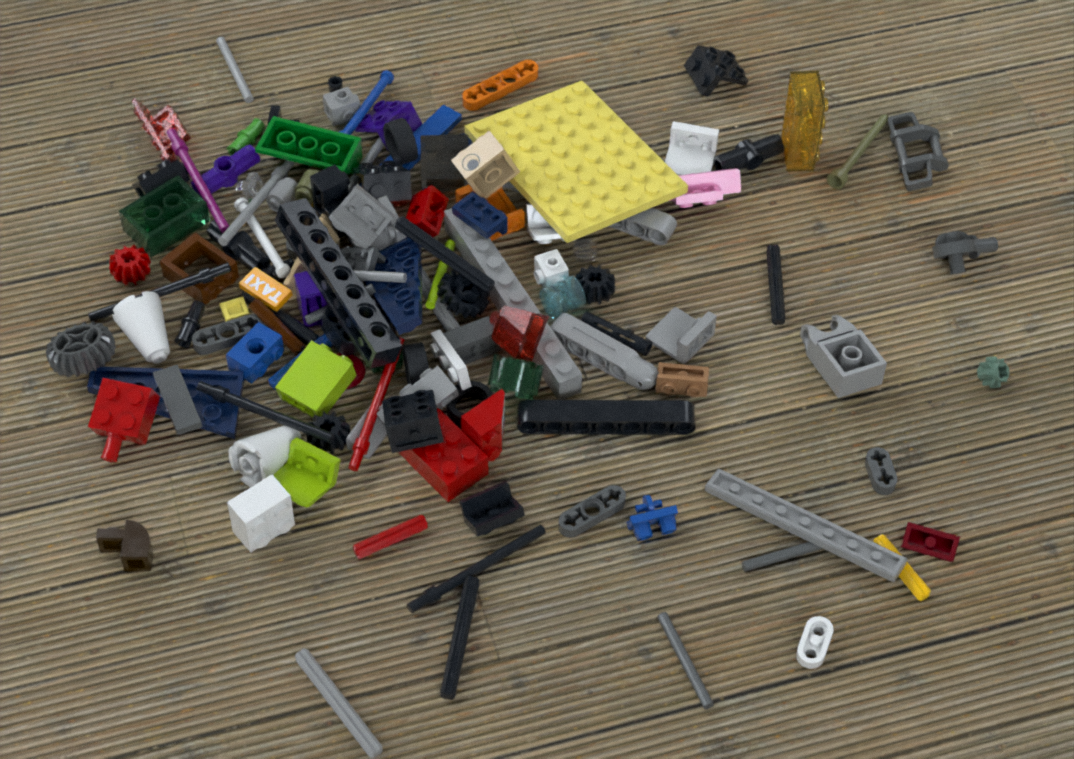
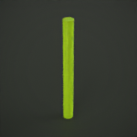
(441, 270)

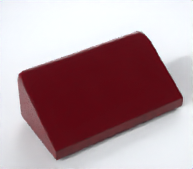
(930, 542)

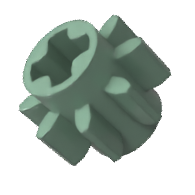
(993, 372)

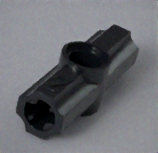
(749, 153)
(240, 248)

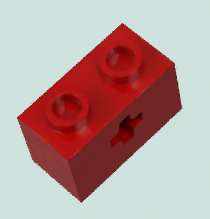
(428, 210)

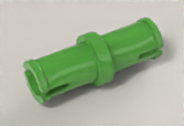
(246, 136)

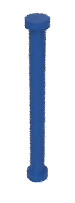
(385, 78)

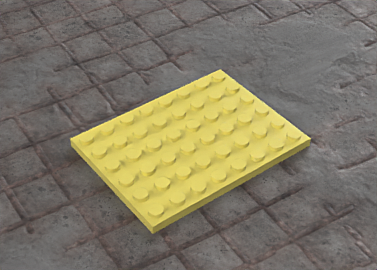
(579, 161)

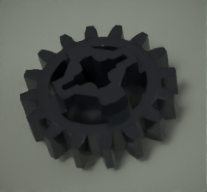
(462, 295)

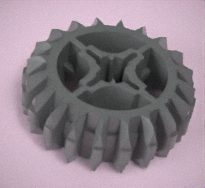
(80, 349)

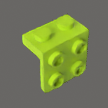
(307, 473)

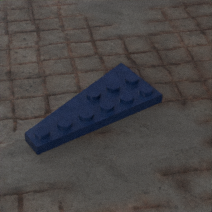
(401, 300)
(214, 415)

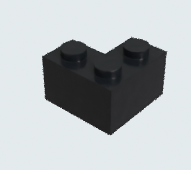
(329, 191)

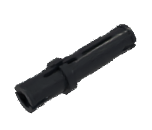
(641, 345)

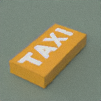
(266, 289)

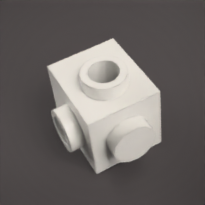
(549, 268)

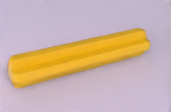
(908, 574)

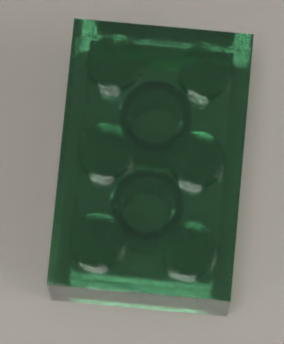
(164, 216)

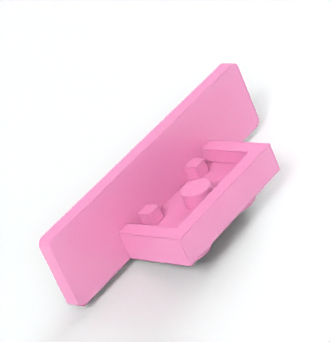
(708, 187)

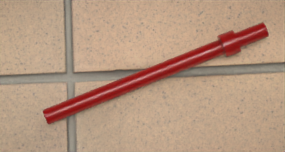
(362, 443)

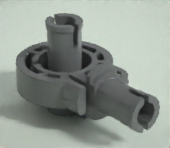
(956, 244)

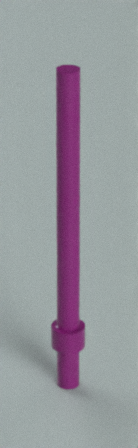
(181, 150)

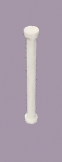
(282, 269)

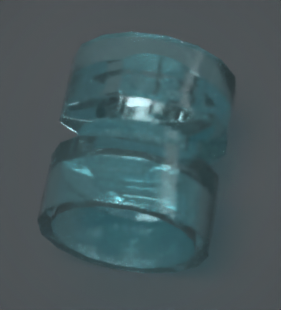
(564, 296)

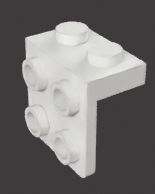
(691, 148)

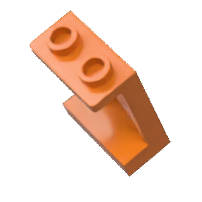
(501, 202)

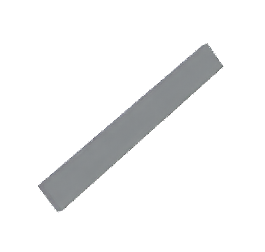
(806, 525)

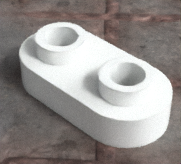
(813, 643)

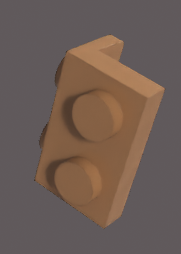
(682, 380)

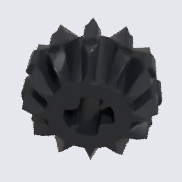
(596, 283)
(332, 424)

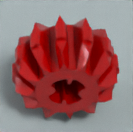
(129, 264)

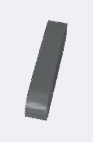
(221, 343)
(586, 521)

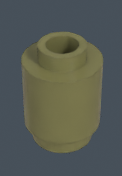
(303, 189)

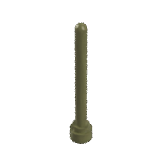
(839, 176)

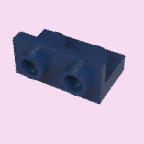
(480, 215)

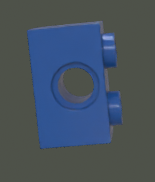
(255, 352)

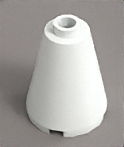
(144, 325)
(261, 454)

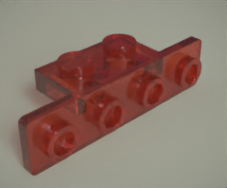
(159, 125)

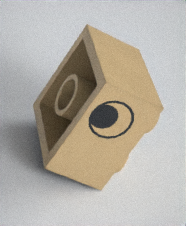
(485, 165)

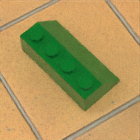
(310, 145)

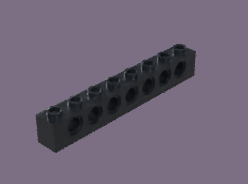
(338, 283)

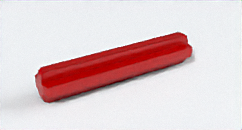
(390, 536)

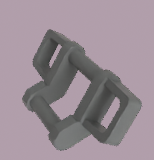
(927, 161)

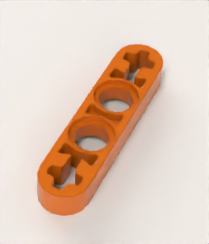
(478, 97)

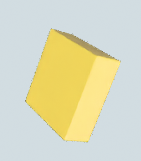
(234, 309)

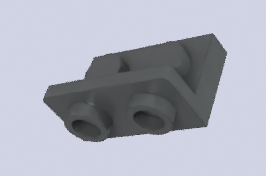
(363, 258)

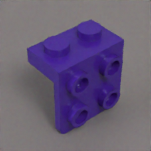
(388, 111)

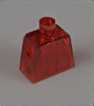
(518, 331)

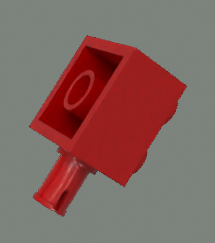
(122, 414)

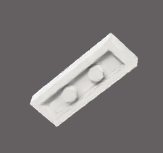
(450, 360)

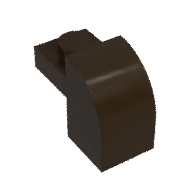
(131, 542)

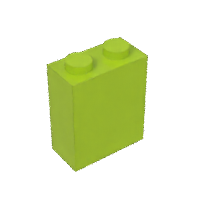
(316, 380)

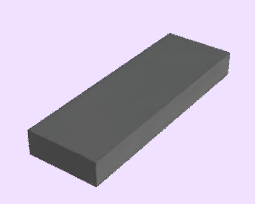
(177, 399)

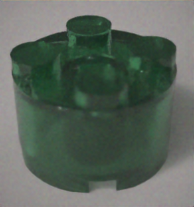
(515, 376)

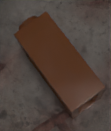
(189, 251)

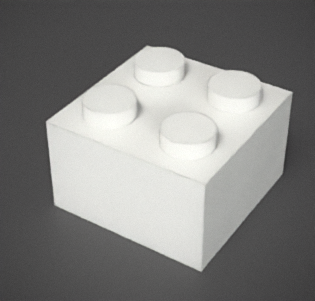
(261, 513)

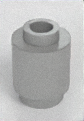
(282, 192)

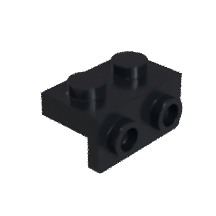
(490, 509)

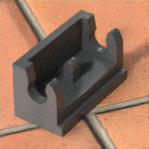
(473, 340)

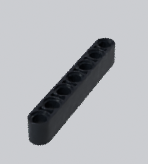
(606, 417)

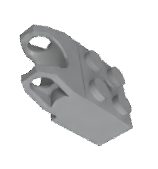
(843, 357)

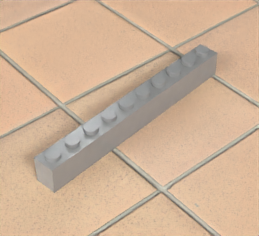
(559, 368)

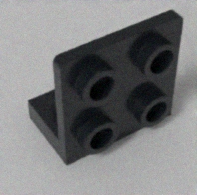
(412, 421)

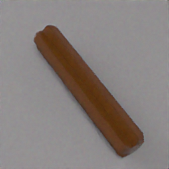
(276, 325)

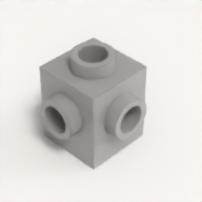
(340, 105)

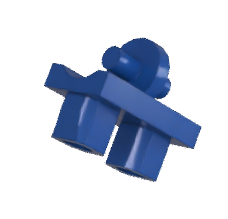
(641, 522)

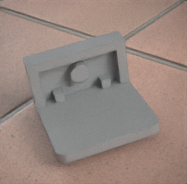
(361, 217)

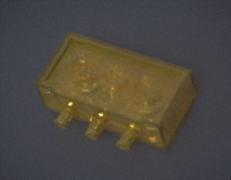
(803, 120)

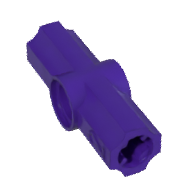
(228, 168)

